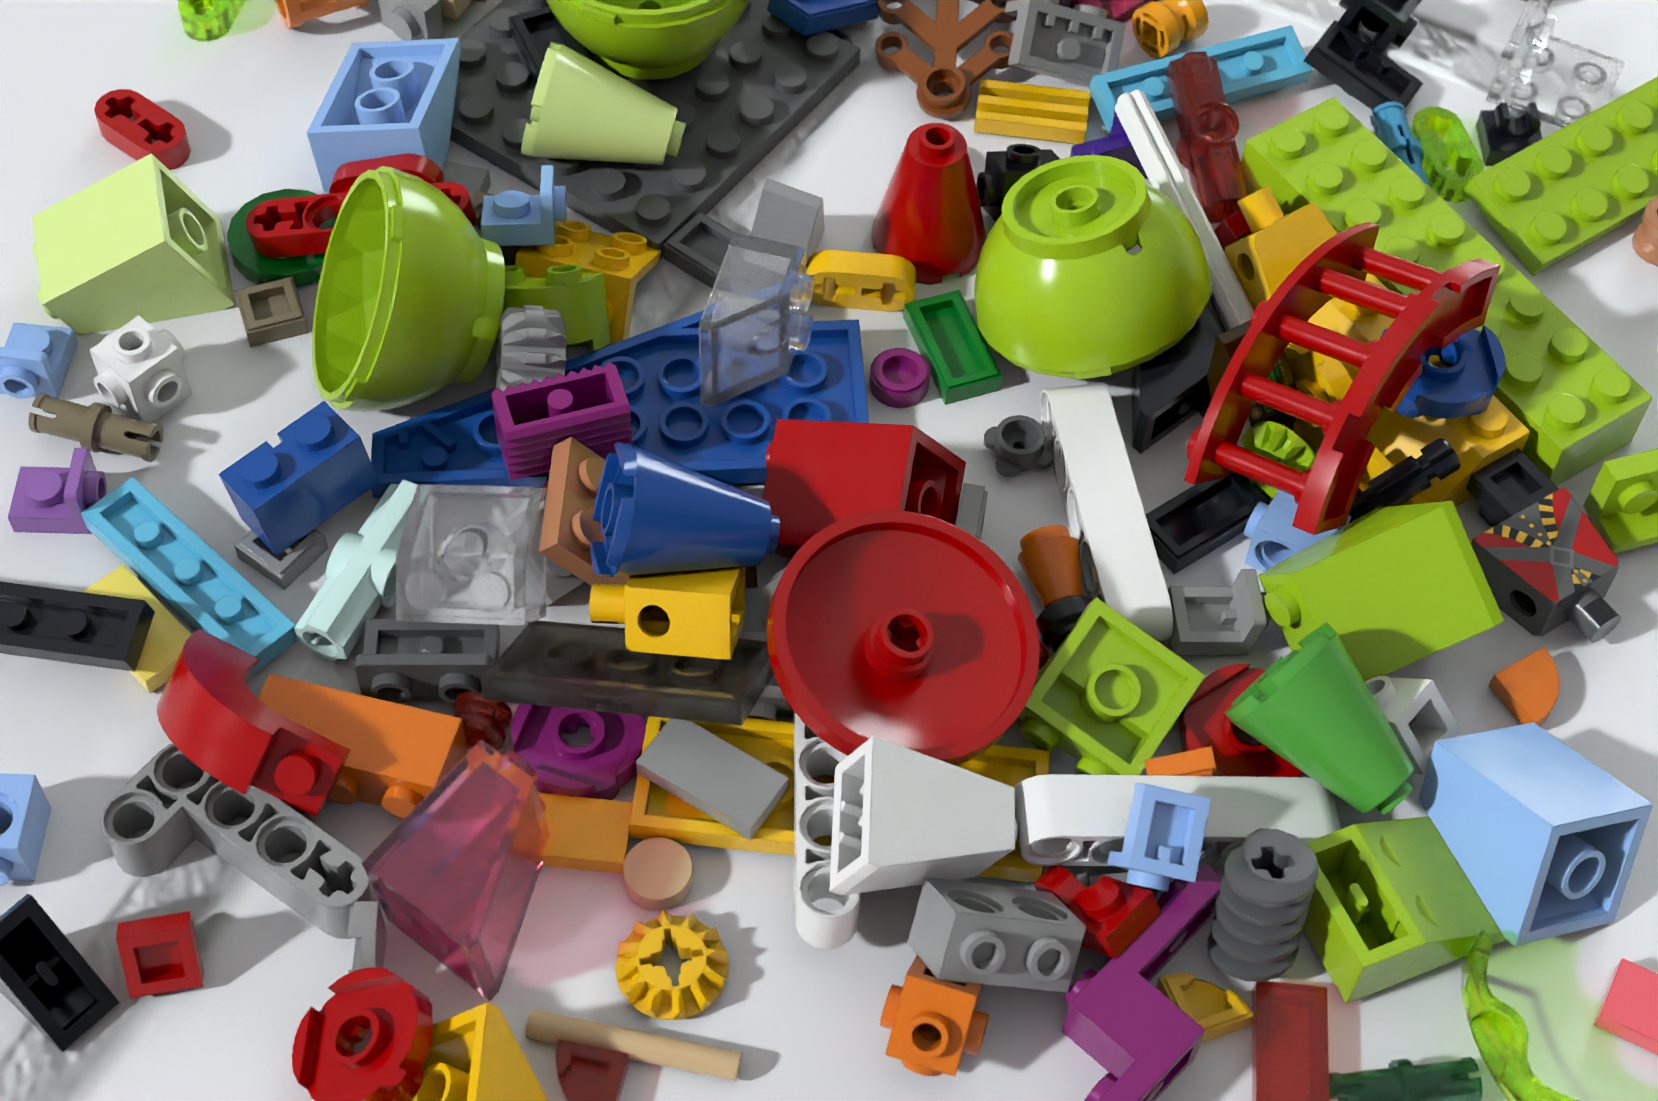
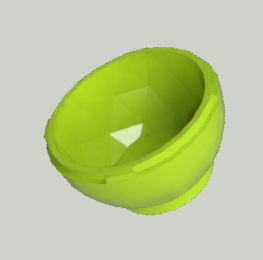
(648, 35)
(1058, 278)
(403, 296)

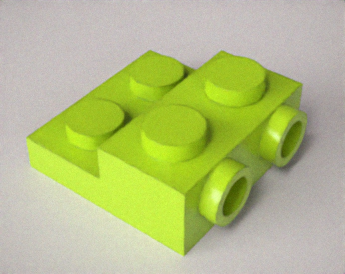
(1108, 695)

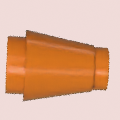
(1052, 563)

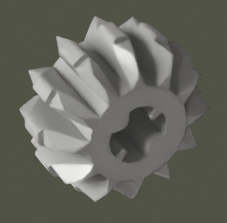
(529, 346)

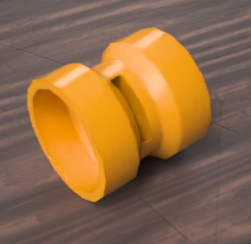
(1165, 24)

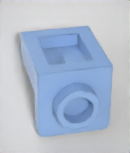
(525, 219)
(36, 360)
(1162, 836)

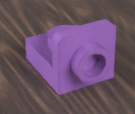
(56, 496)

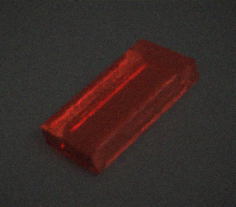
(1289, 1042)

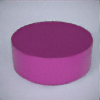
(899, 378)

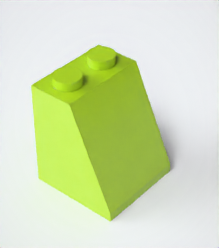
(1388, 586)

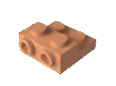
(569, 511)

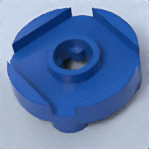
(1462, 388)

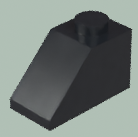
(1169, 388)

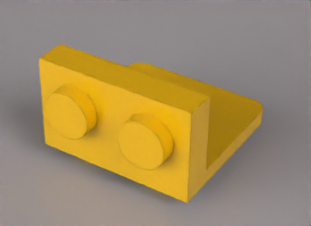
(621, 258)

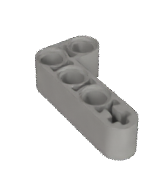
(252, 847)

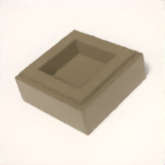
(271, 311)

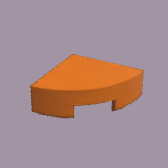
(1528, 687)
(1189, 763)

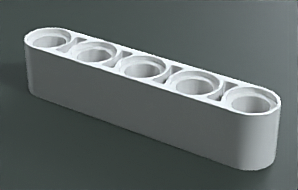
(1105, 506)
(1087, 816)
(812, 861)

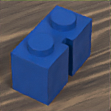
(301, 480)

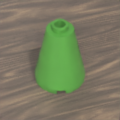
(1327, 723)

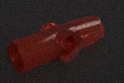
(1202, 111)

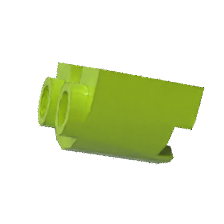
(574, 294)

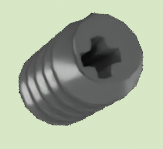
(1262, 906)

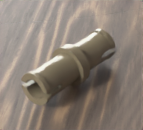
(95, 427)

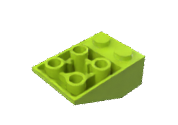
(1390, 905)

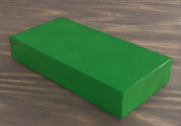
(952, 347)

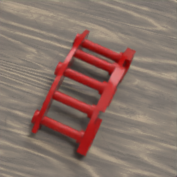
(1387, 367)

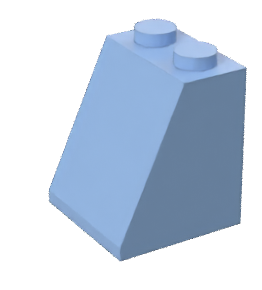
(1534, 829)

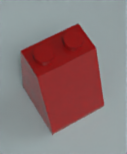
(853, 468)

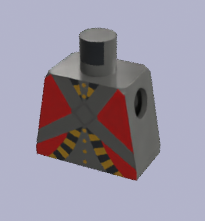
(1550, 568)

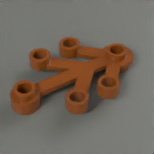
(945, 39)

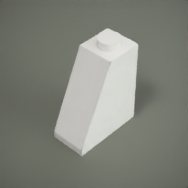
(914, 819)

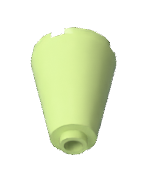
(596, 115)

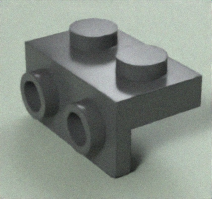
(424, 659)

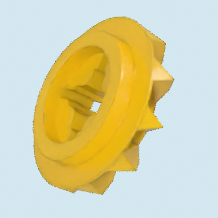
(649, 986)

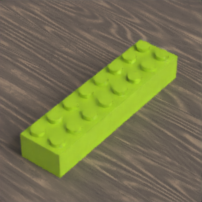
(1553, 375)

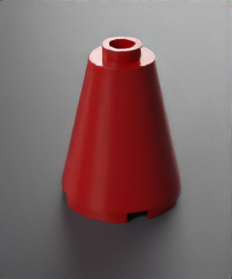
(932, 206)

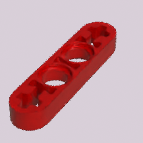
(292, 224)

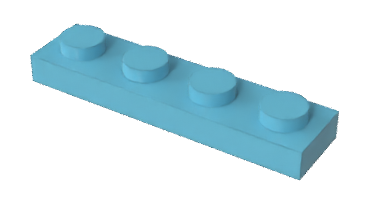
(1244, 64)
(188, 572)

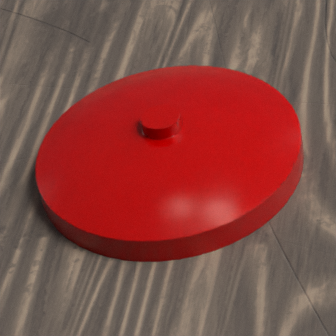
(903, 636)

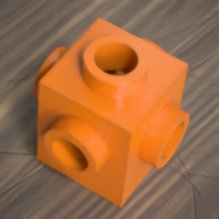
(933, 1022)

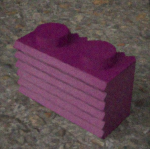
(544, 413)

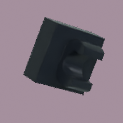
(1507, 131)
(1508, 487)

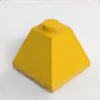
(477, 1060)

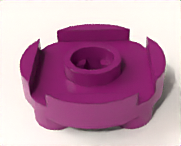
(578, 771)

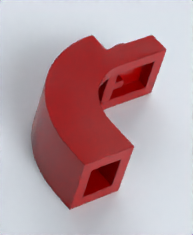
(237, 736)

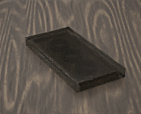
(596, 672)

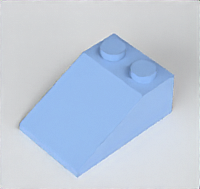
(387, 104)

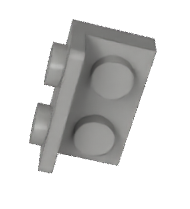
(1064, 40)

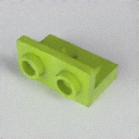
(1626, 501)

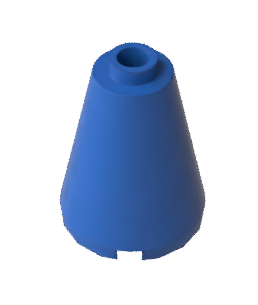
(674, 519)

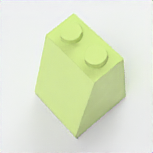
(131, 251)

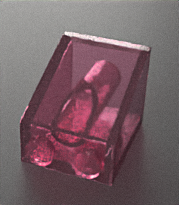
(466, 865)

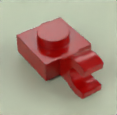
(1109, 908)

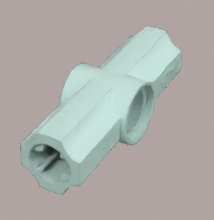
(357, 578)

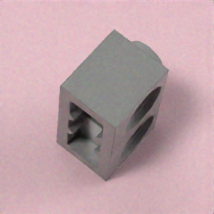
(996, 935)

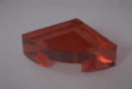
(590, 1072)

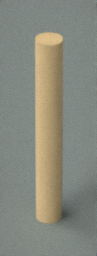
(637, 1044)

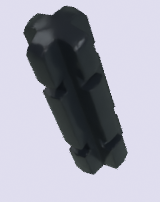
(1406, 478)

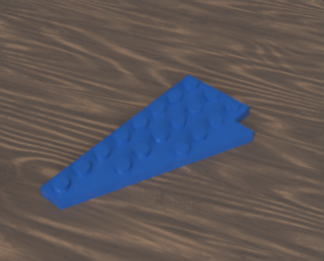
(666, 413)

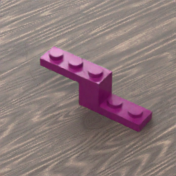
(1126, 1019)

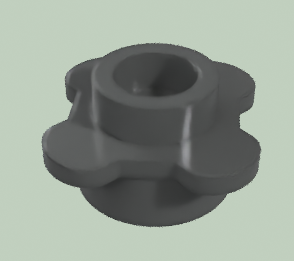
(1022, 433)

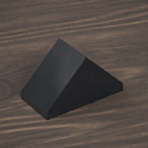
(48, 976)

